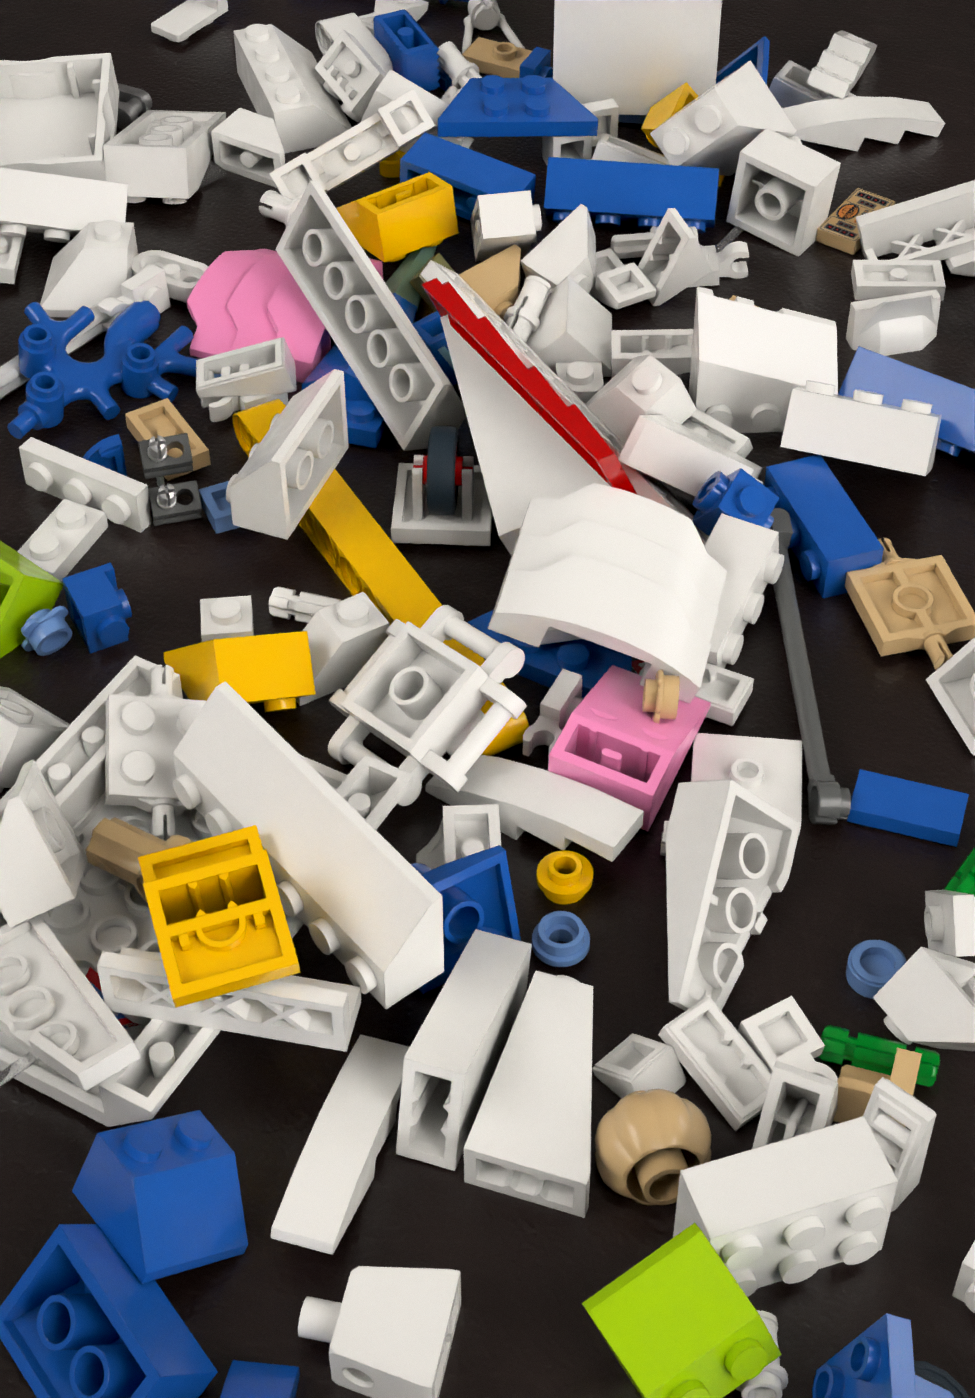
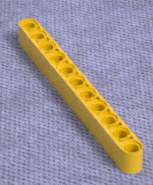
(366, 556)

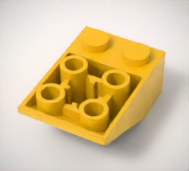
(403, 217)

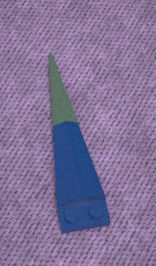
(363, 419)

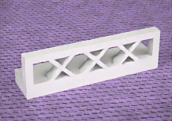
(919, 220)
(281, 1009)

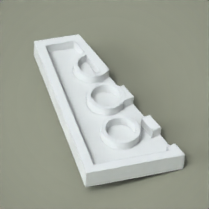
(55, 1008)

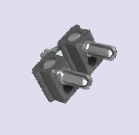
(159, 464)

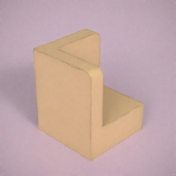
(857, 1084)

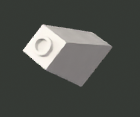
(460, 1049)
(537, 1108)

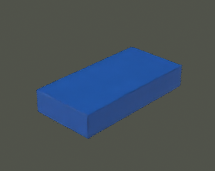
(908, 807)

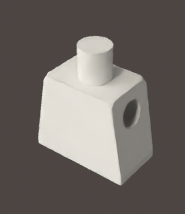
(389, 1330)

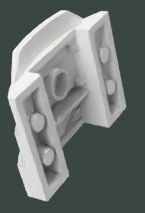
(617, 577)

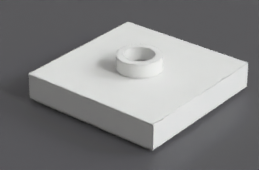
(761, 765)

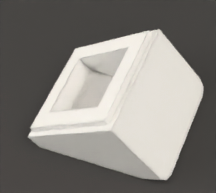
(640, 1066)

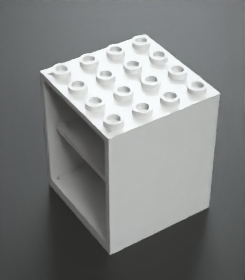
(635, 49)

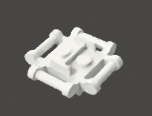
(429, 699)

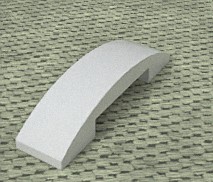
(356, 148)

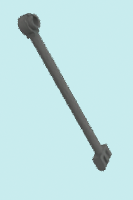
(825, 797)

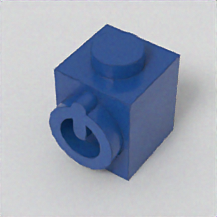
(735, 496)

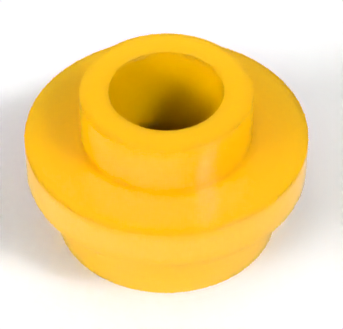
(564, 887)

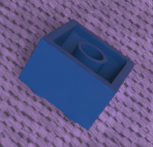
(165, 1194)

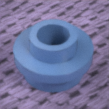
(560, 927)

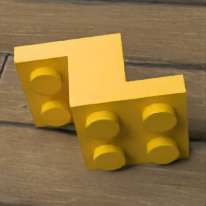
(217, 916)

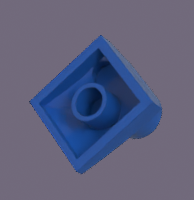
(475, 896)

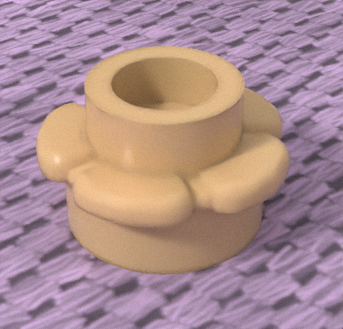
(661, 696)

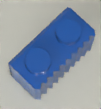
(409, 48)

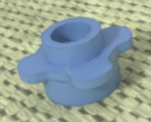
(46, 631)

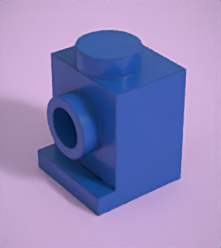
(98, 607)

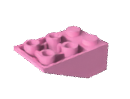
(621, 747)

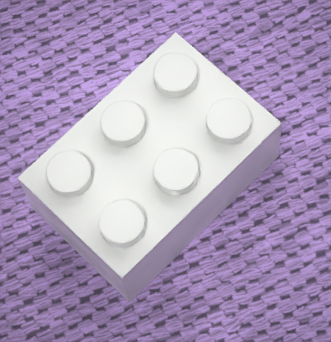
(792, 1204)

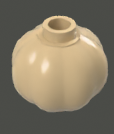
(656, 1137)

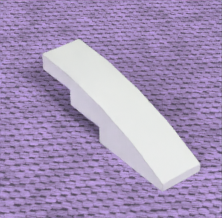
(841, 64)
(851, 119)
(546, 806)
(342, 1147)

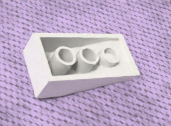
(162, 154)

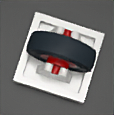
(441, 496)

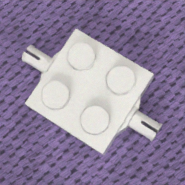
(141, 748)

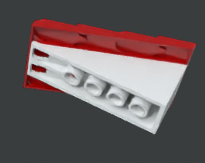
(517, 421)

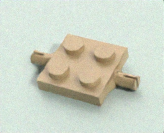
(911, 605)

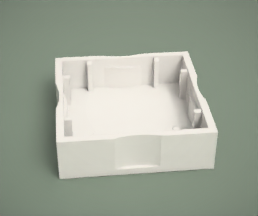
(58, 114)

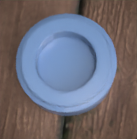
(872, 966)

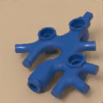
(126, 360)

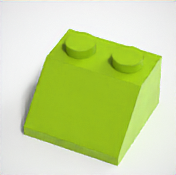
(682, 1323)

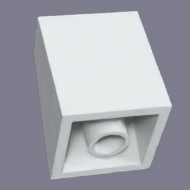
(722, 123)

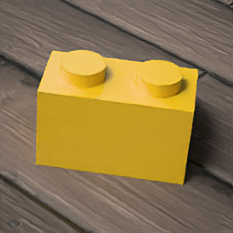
(258, 667)

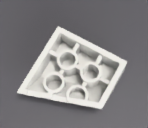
(753, 358)

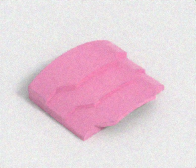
(253, 300)

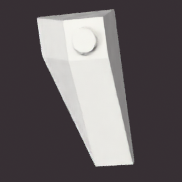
(721, 869)

